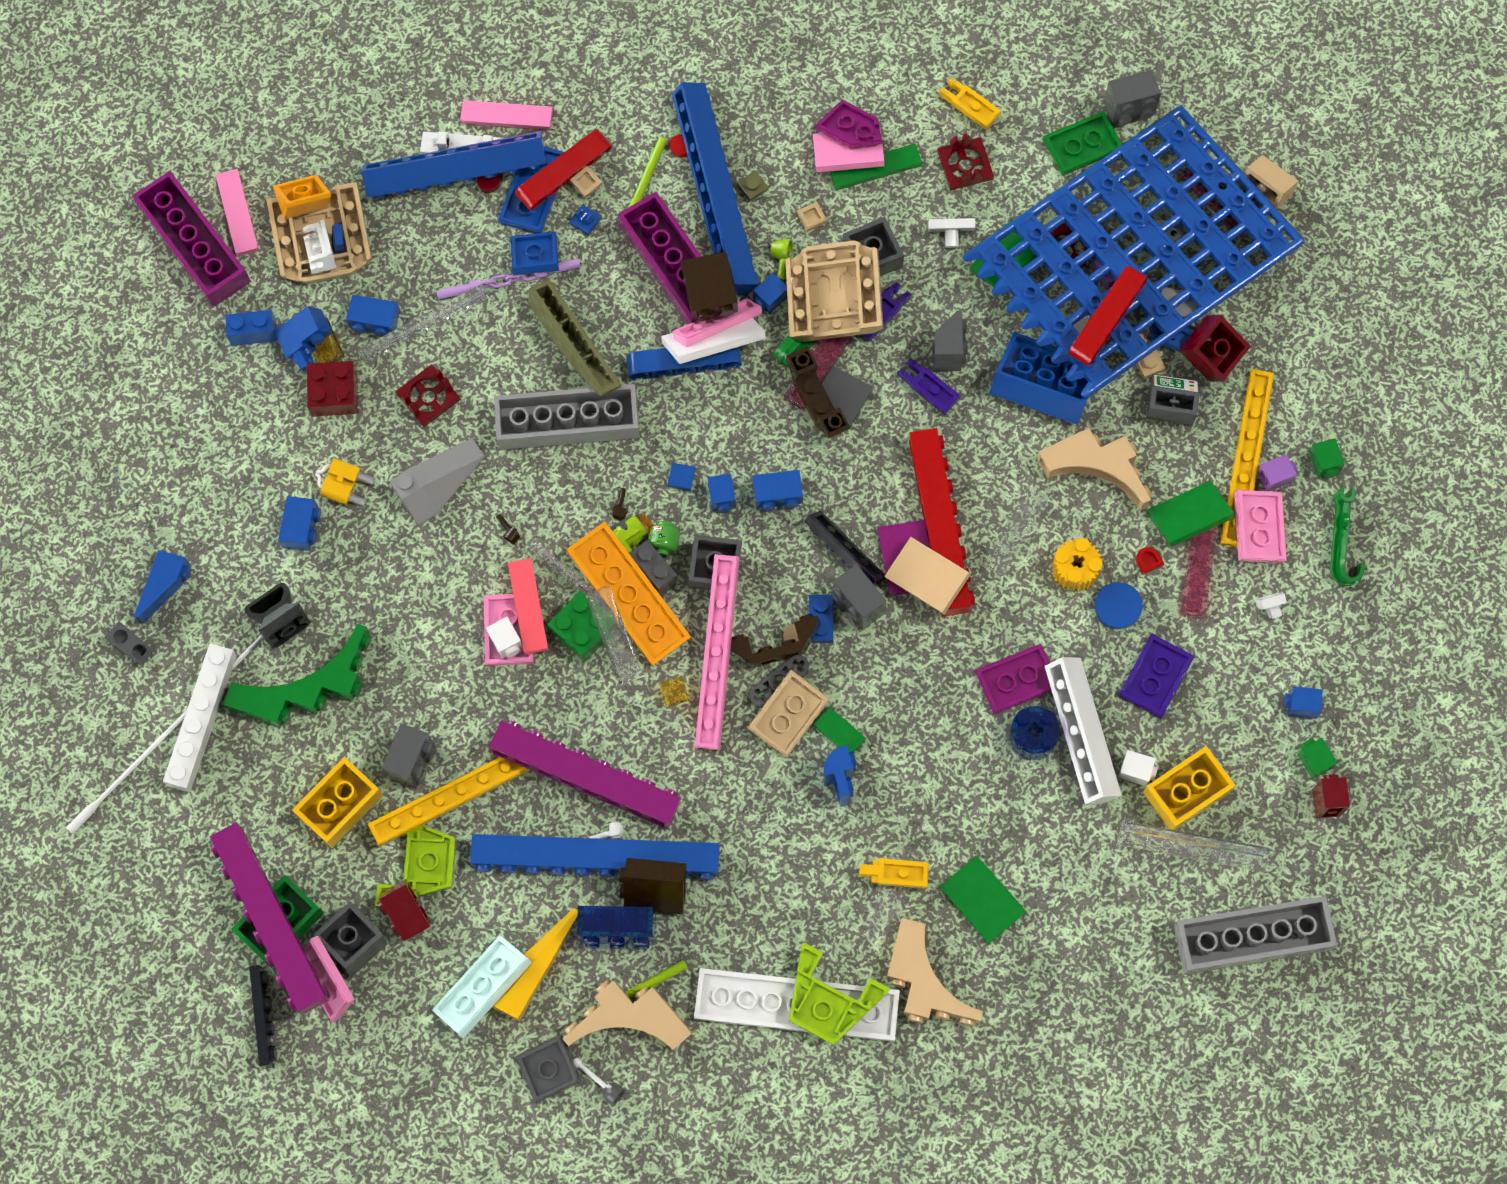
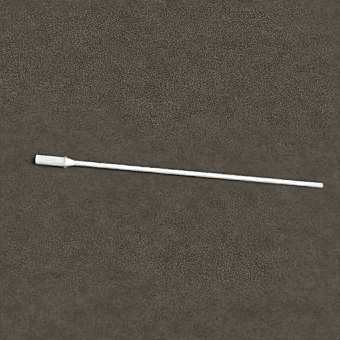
(91, 808)

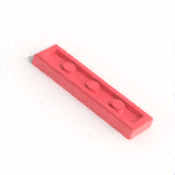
(528, 606)

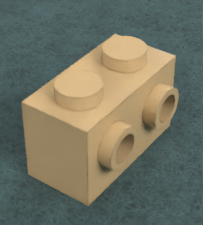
(1273, 180)

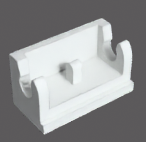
(319, 247)

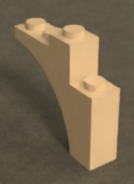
(1111, 462)
(926, 995)
(616, 1009)

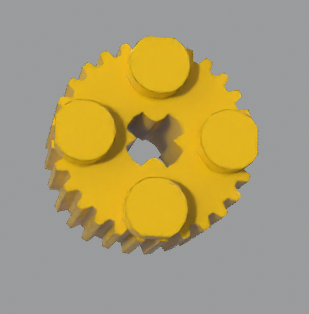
(1079, 552)

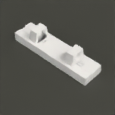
(437, 141)

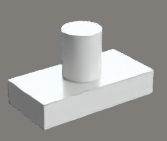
(951, 228)

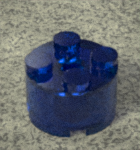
(1022, 738)

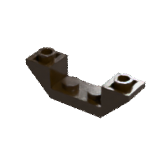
(808, 385)
(805, 629)

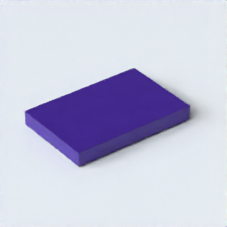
(1156, 676)

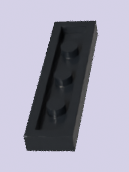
(843, 546)
(263, 1027)

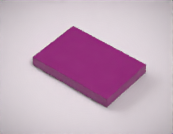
(893, 540)
(1015, 679)

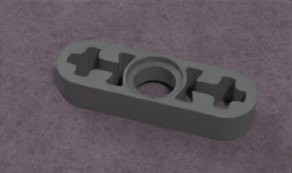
(778, 672)

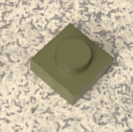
(752, 186)

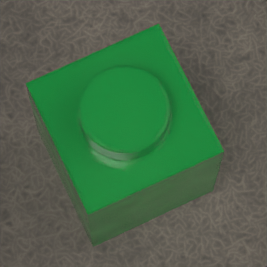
(1327, 458)
(1316, 757)

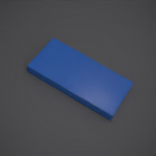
(515, 213)

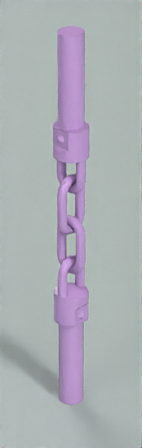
(458, 290)

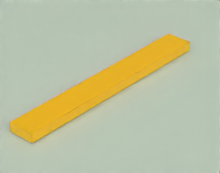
(1248, 444)
(444, 799)

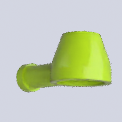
(779, 250)

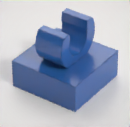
(585, 219)

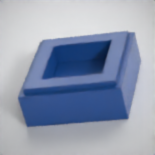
(337, 239)
(681, 476)

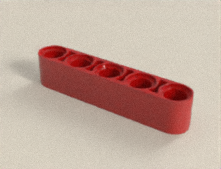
(562, 169)
(1107, 315)

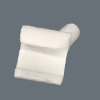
(615, 831)

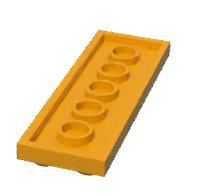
(641, 607)

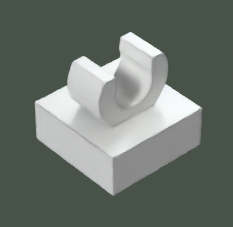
(1271, 604)

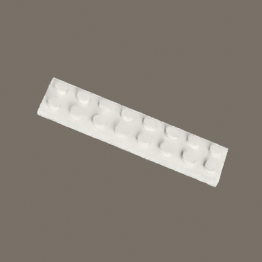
(768, 1001)

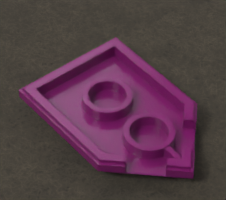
(851, 126)

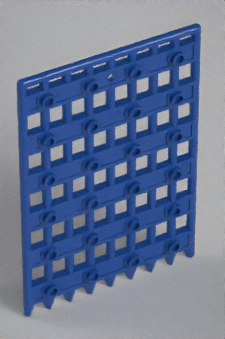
(1150, 236)

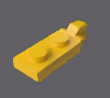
(896, 873)

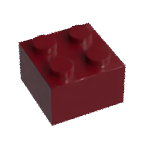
(1215, 348)
(332, 388)

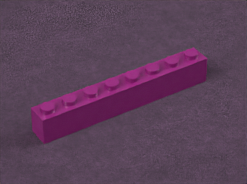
(585, 774)
(269, 919)

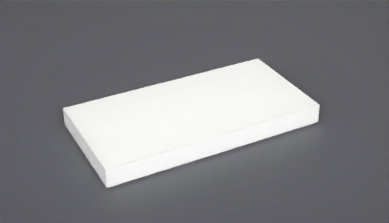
(733, 337)

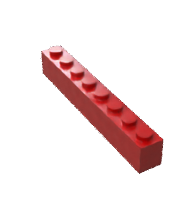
(938, 508)

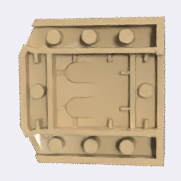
(288, 234)
(834, 291)

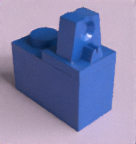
(301, 335)

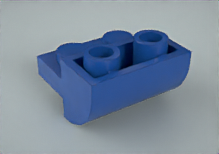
(839, 771)

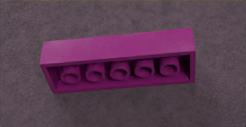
(191, 238)
(661, 247)

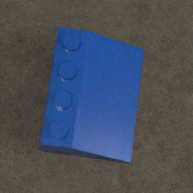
(1037, 383)

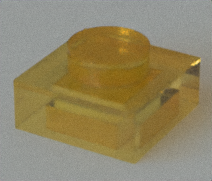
(674, 691)

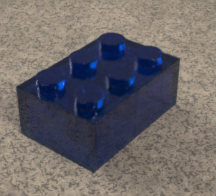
(616, 926)

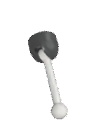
(610, 1090)

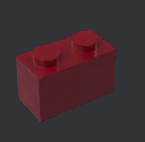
(1331, 796)
(404, 910)

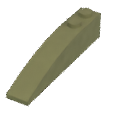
(571, 338)

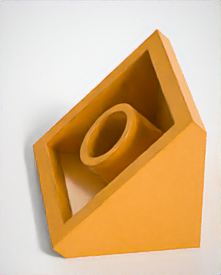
(302, 196)

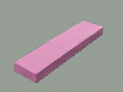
(506, 115)
(237, 212)
(701, 330)

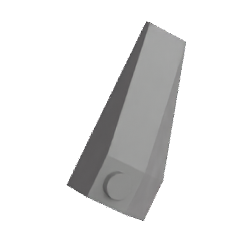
(431, 483)

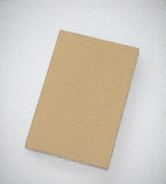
(927, 575)
(788, 713)

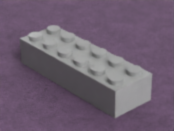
(565, 417)
(1255, 935)

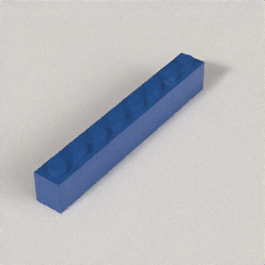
(454, 164)

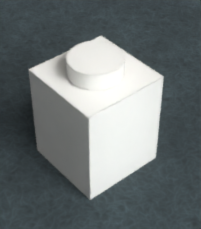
(505, 638)
(1138, 768)

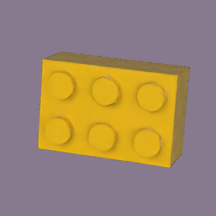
(1189, 788)
(338, 802)

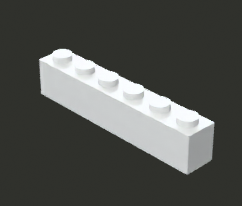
(199, 718)
(1083, 730)

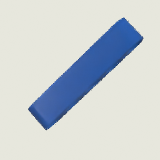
(659, 361)

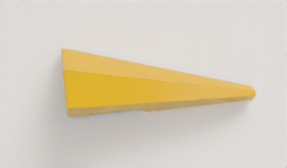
(542, 955)

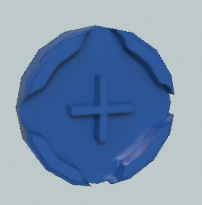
(1118, 605)

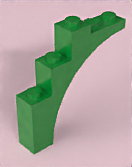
(336, 678)

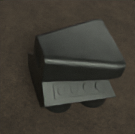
(277, 615)

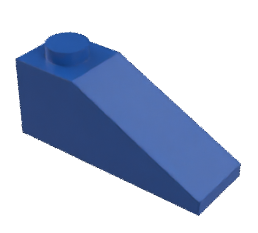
(163, 581)

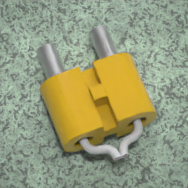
(341, 481)

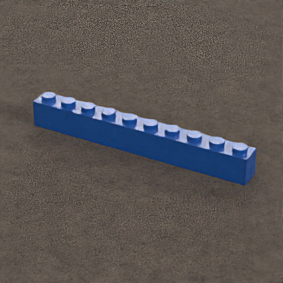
(714, 182)
(587, 854)

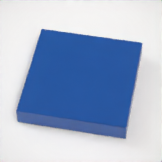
(534, 253)

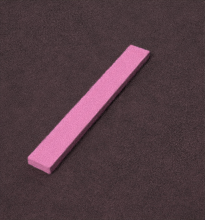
(717, 652)

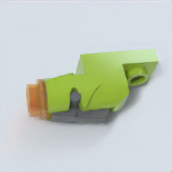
(632, 530)

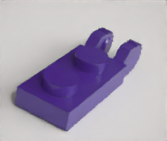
(889, 306)
(930, 387)

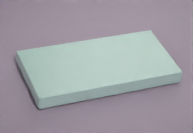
(481, 986)

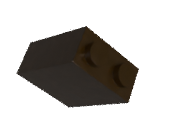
(709, 286)
(653, 885)

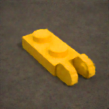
(970, 104)

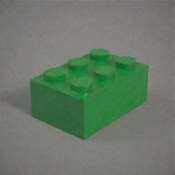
(298, 907)

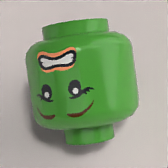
(664, 538)

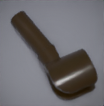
(618, 511)
(512, 534)

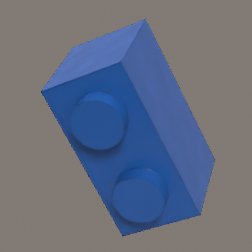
(372, 315)
(251, 327)
(778, 490)
(299, 523)

